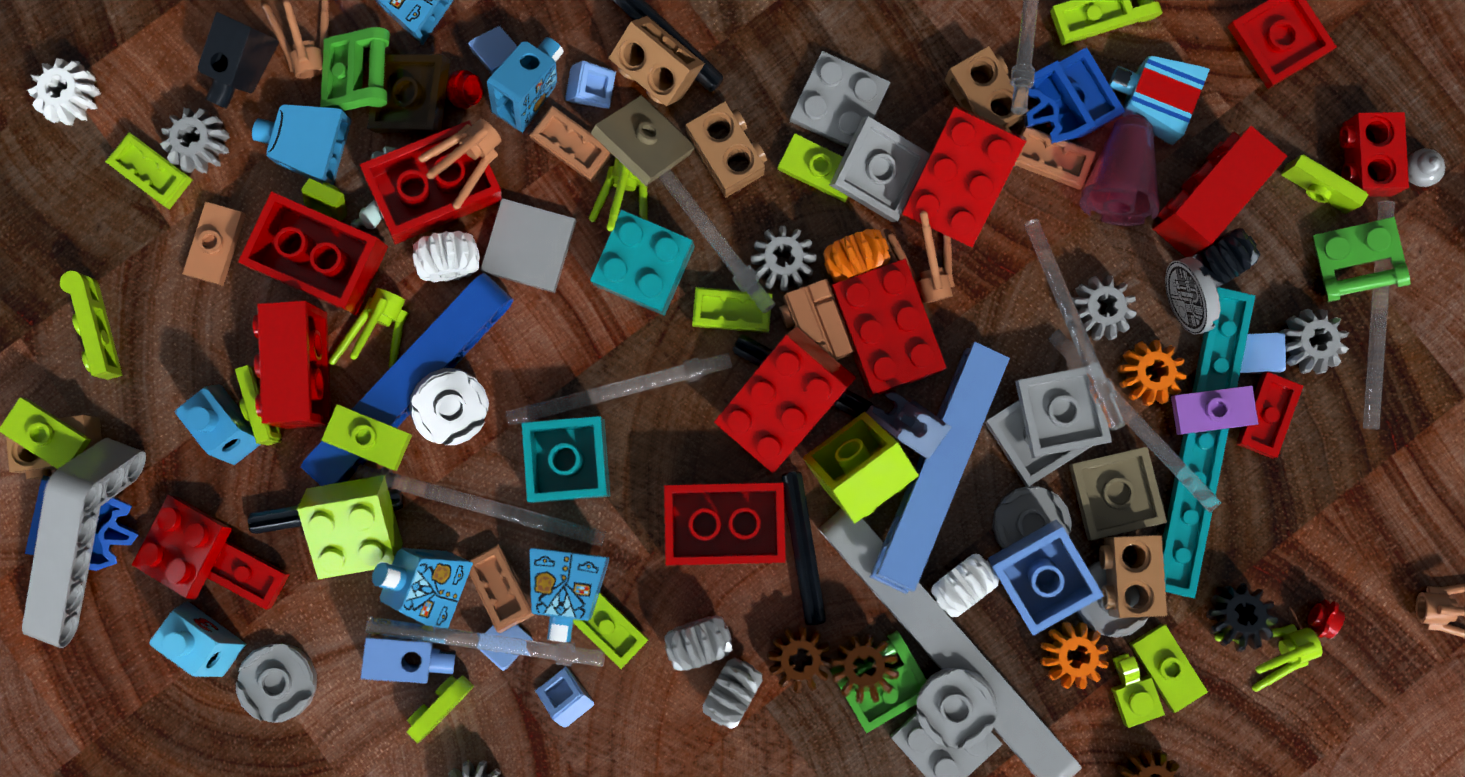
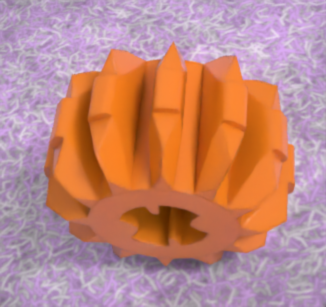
(856, 254)
(1166, 369)
(1079, 668)

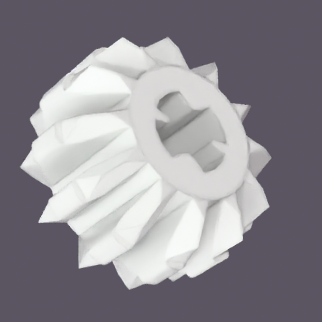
(64, 91)
(446, 256)
(965, 585)

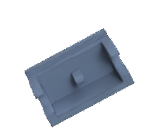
(911, 424)

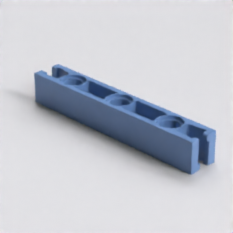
(931, 493)

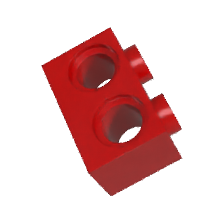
(1385, 156)

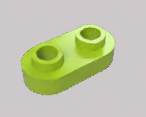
(426, 718)

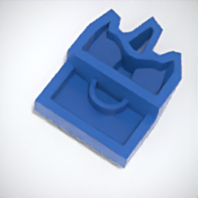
(1072, 98)
(107, 532)

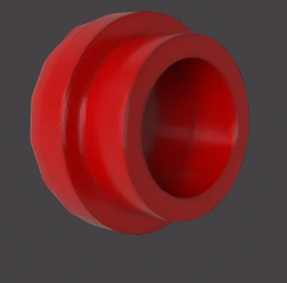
(464, 89)

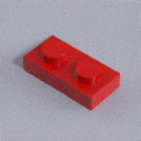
(1275, 407)
(248, 575)

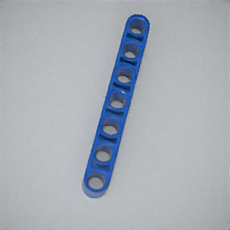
(437, 348)

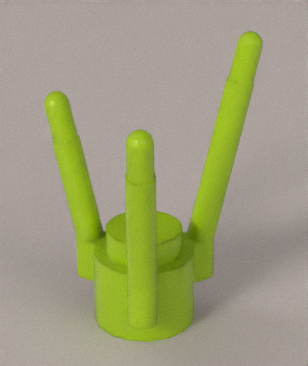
(623, 181)
(379, 309)
(1295, 649)

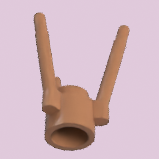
(306, 58)
(476, 142)
(934, 283)
(1437, 609)

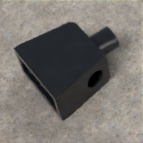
(234, 58)

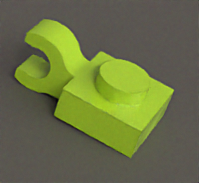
(1136, 696)

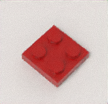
(1281, 38)
(181, 547)

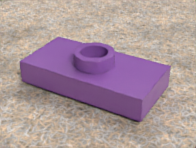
(1214, 410)

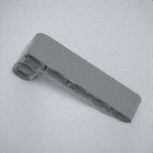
(68, 536)

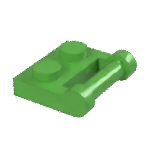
(344, 69)
(1356, 247)
(904, 691)

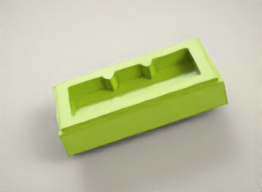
(811, 165)
(149, 170)
(1324, 184)
(728, 311)
(250, 387)
(43, 433)
(366, 437)
(1168, 668)

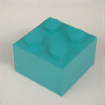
(642, 262)
(565, 459)

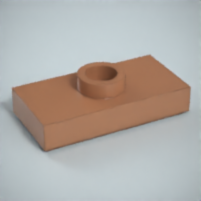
(571, 143)
(1057, 161)
(214, 243)
(499, 589)

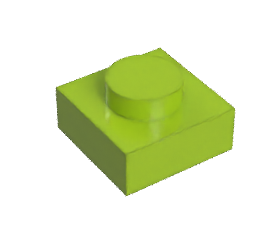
(324, 199)

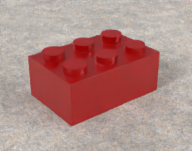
(964, 175)
(1218, 191)
(418, 204)
(313, 253)
(888, 328)
(292, 365)
(784, 399)
(724, 524)

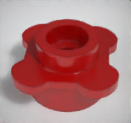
(1326, 619)

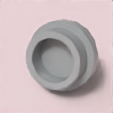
(1425, 167)

